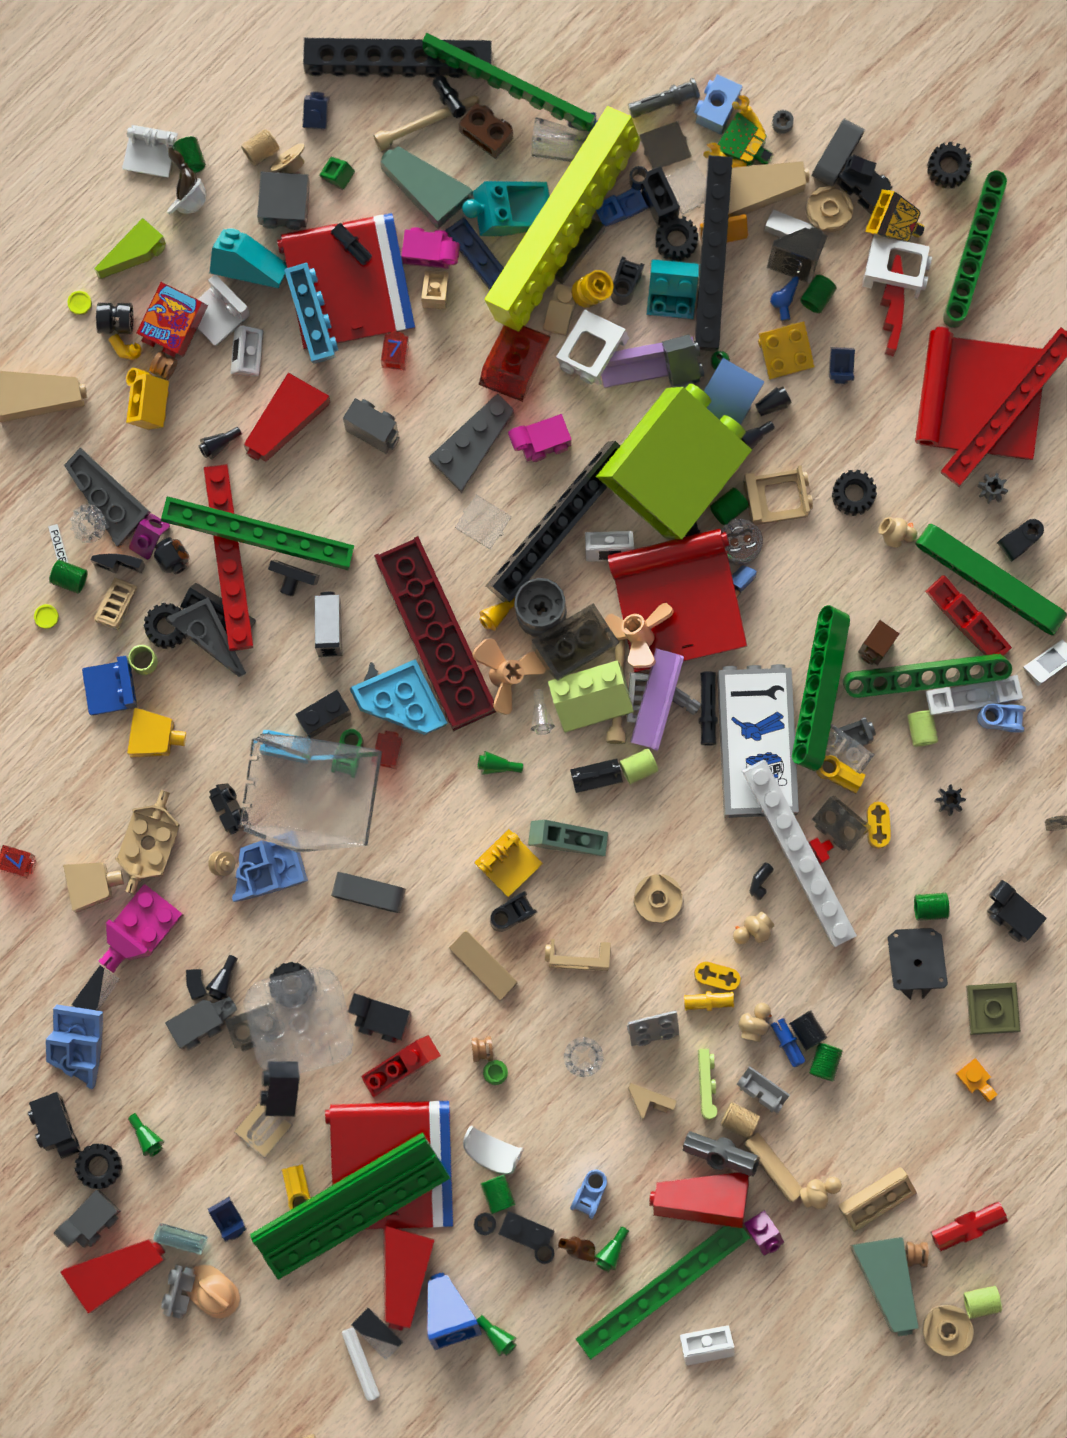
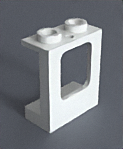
(877, 263)
(601, 328)

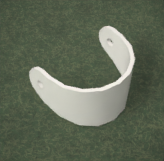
(491, 1151)

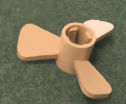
(639, 633)
(491, 656)

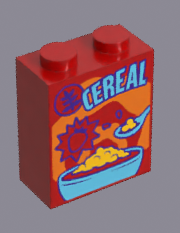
(171, 320)

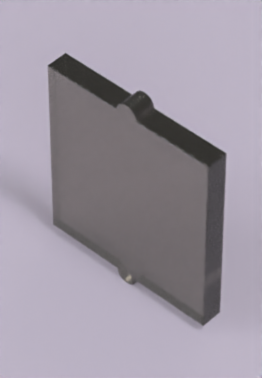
(665, 145)

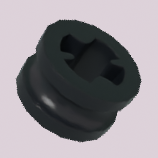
(479, 1229)

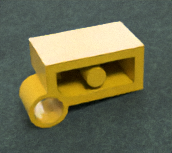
(146, 399)

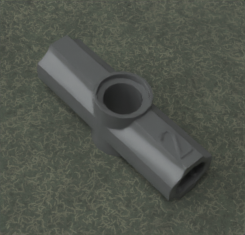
(721, 1153)

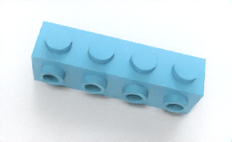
(310, 314)

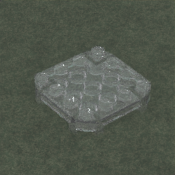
(299, 1019)

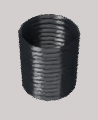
(808, 1030)

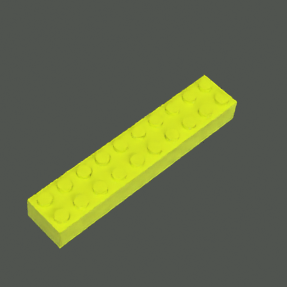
(563, 219)

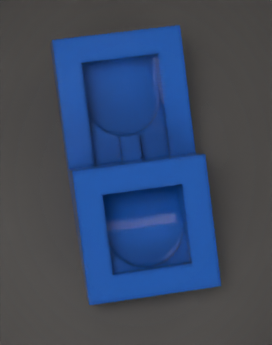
(621, 207)

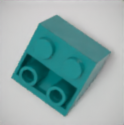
(672, 289)

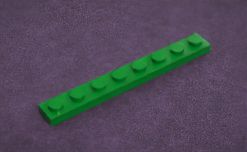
(501, 79)
(257, 533)
(661, 1289)

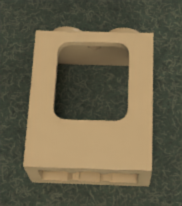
(757, 501)
(579, 963)

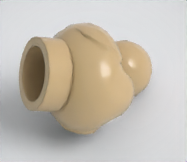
(896, 531)
(757, 926)
(752, 1027)
(816, 1193)

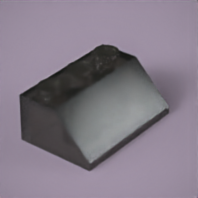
(798, 253)
(574, 642)

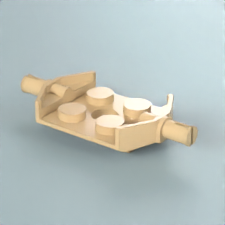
(147, 822)

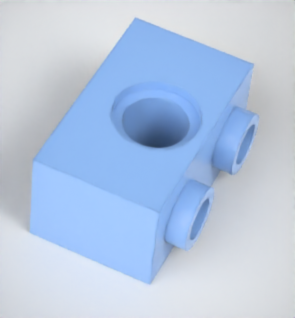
(716, 117)

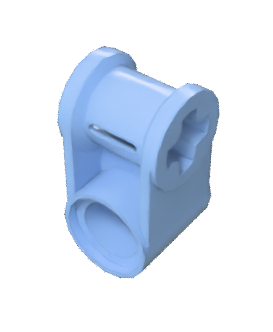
(1007, 717)
(589, 1195)

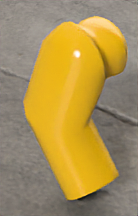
(124, 350)

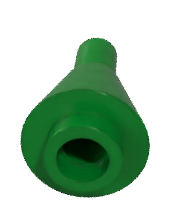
(491, 763)
(149, 1142)
(609, 1255)
(500, 1339)

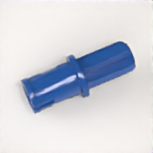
(788, 1043)

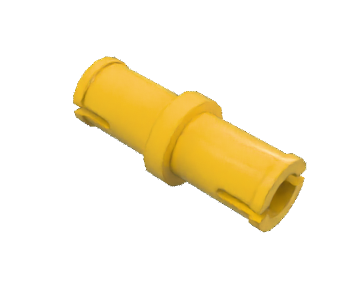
(708, 1001)

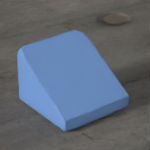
(743, 577)

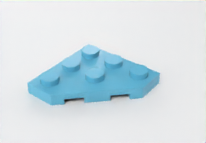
(401, 698)

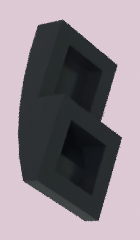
(112, 562)

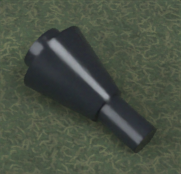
(754, 435)
(213, 445)
(220, 984)

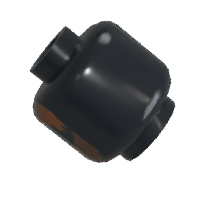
(171, 555)

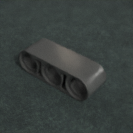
(838, 152)
(368, 892)

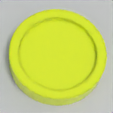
(79, 302)
(46, 616)

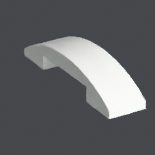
(973, 696)

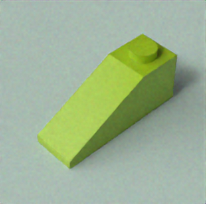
(135, 248)

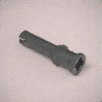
(674, 95)

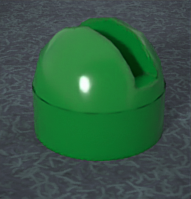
(716, 361)

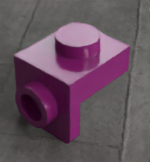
(764, 1233)

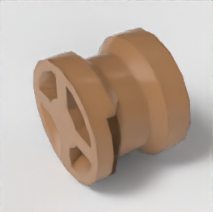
(163, 365)
(479, 1049)
(917, 1254)

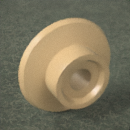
(290, 160)

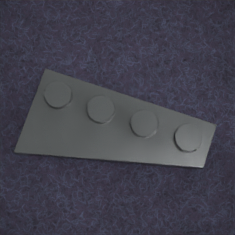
(466, 448)
(116, 503)

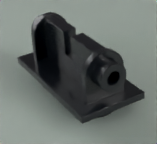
(596, 775)
(225, 798)

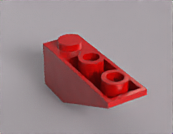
(401, 1065)

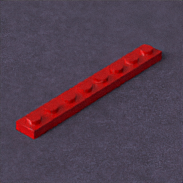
(1007, 409)
(229, 564)

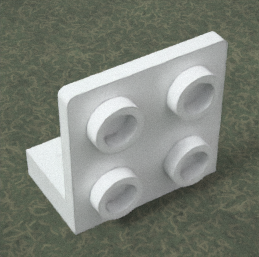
(223, 312)

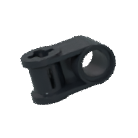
(626, 277)
(1019, 540)
(513, 911)

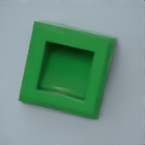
(337, 172)

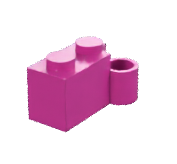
(429, 248)
(541, 438)

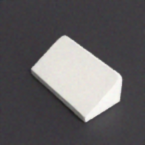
(783, 224)
(707, 1345)

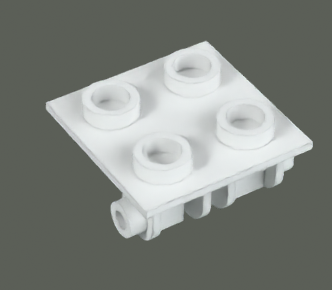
(148, 151)

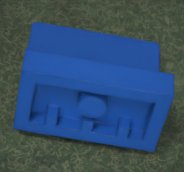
(109, 687)

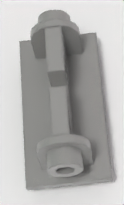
(757, 1085)
(178, 1281)

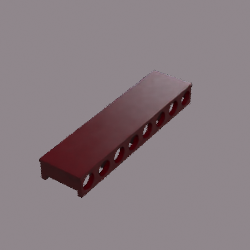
(435, 634)

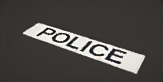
(57, 543)

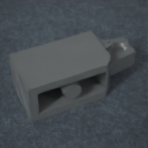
(200, 1020)

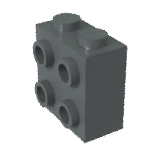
(283, 200)
(371, 425)

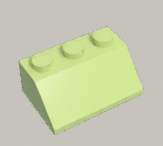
(591, 696)

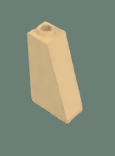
(765, 184)
(38, 394)

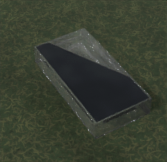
(96, 989)
(377, 1333)

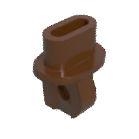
(578, 1248)

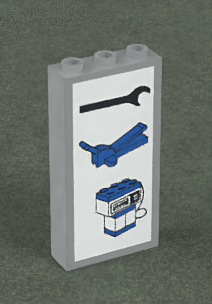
(755, 727)

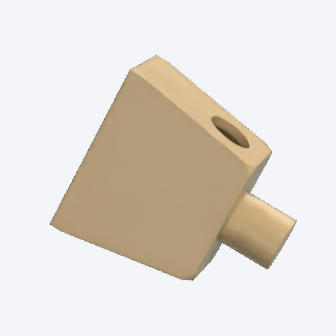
(90, 884)

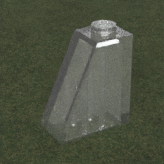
(556, 140)

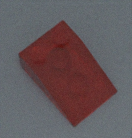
(514, 361)

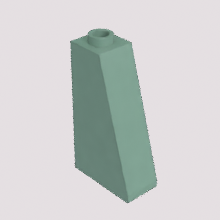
(426, 186)
(888, 1277)

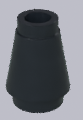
(773, 401)

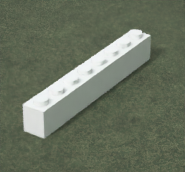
(799, 853)

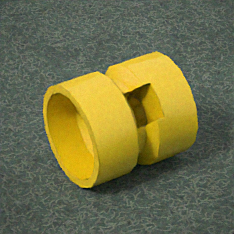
(592, 288)

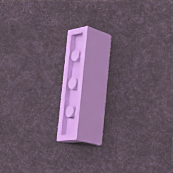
(635, 365)
(657, 699)

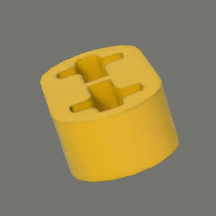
(884, 824)
(718, 970)

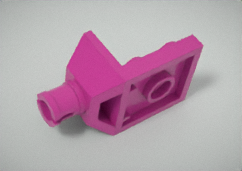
(139, 928)

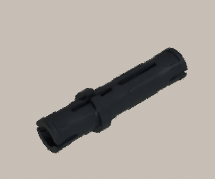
(708, 713)

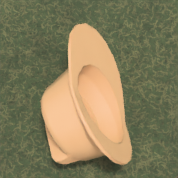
(214, 1292)

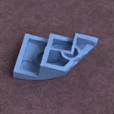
(732, 391)
(267, 869)
(76, 1042)

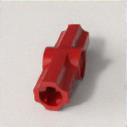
(969, 1226)

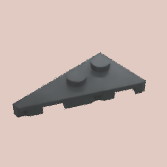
(204, 628)

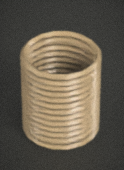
(260, 147)
(740, 1120)

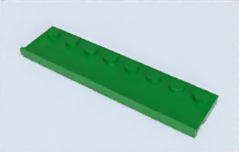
(350, 1206)

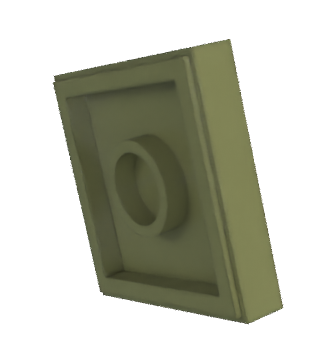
(993, 1008)

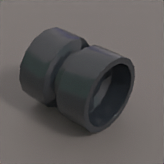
(106, 318)

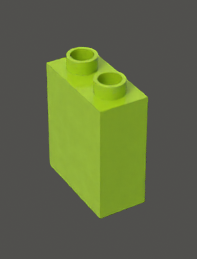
(676, 460)

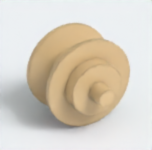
(221, 863)

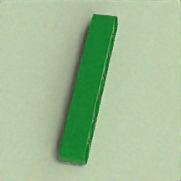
(981, 240)
(991, 579)
(938, 679)
(821, 688)

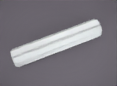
(360, 1364)

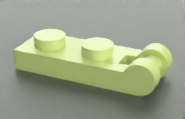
(707, 1085)

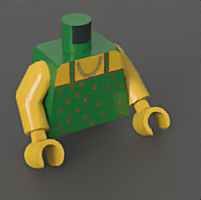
(743, 138)

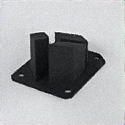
(908, 952)

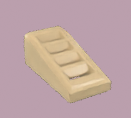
(104, 607)

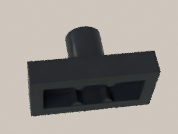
(292, 576)

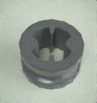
(782, 129)

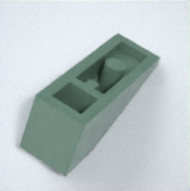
(567, 838)

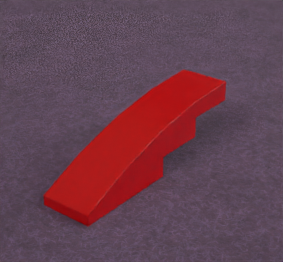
(893, 299)
(967, 617)

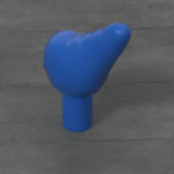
(784, 297)

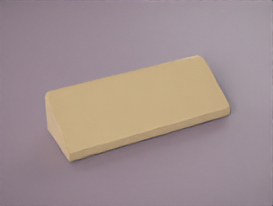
(483, 965)
(774, 1167)
(877, 1199)

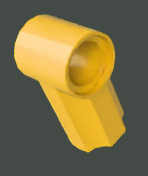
(842, 775)
(295, 1184)

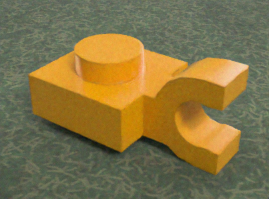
(974, 1078)

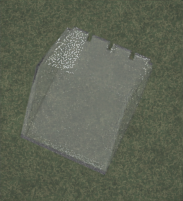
(310, 792)

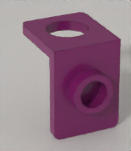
(147, 536)

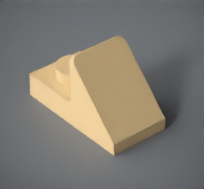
(434, 290)
(559, 310)
(642, 1098)

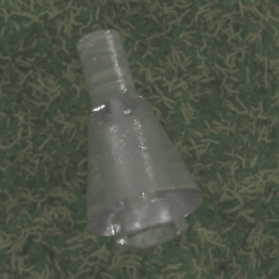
(541, 720)

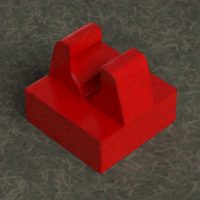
(821, 849)

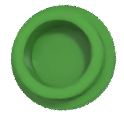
(495, 1072)

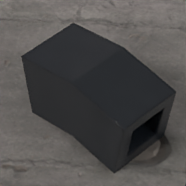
(860, 167)
(195, 983)

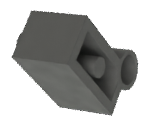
(682, 361)
(88, 1221)

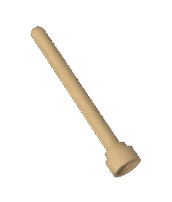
(386, 138)
(616, 733)

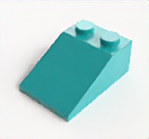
(245, 259)

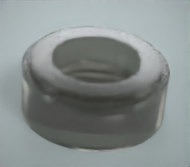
(1056, 823)

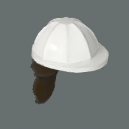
(190, 190)

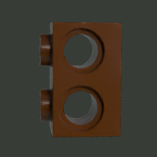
(482, 134)
(878, 643)

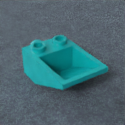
(506, 206)

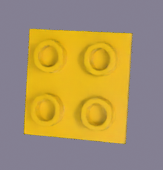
(786, 350)
(508, 863)

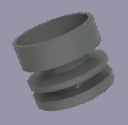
(536, 595)

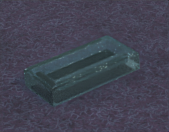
(180, 1238)

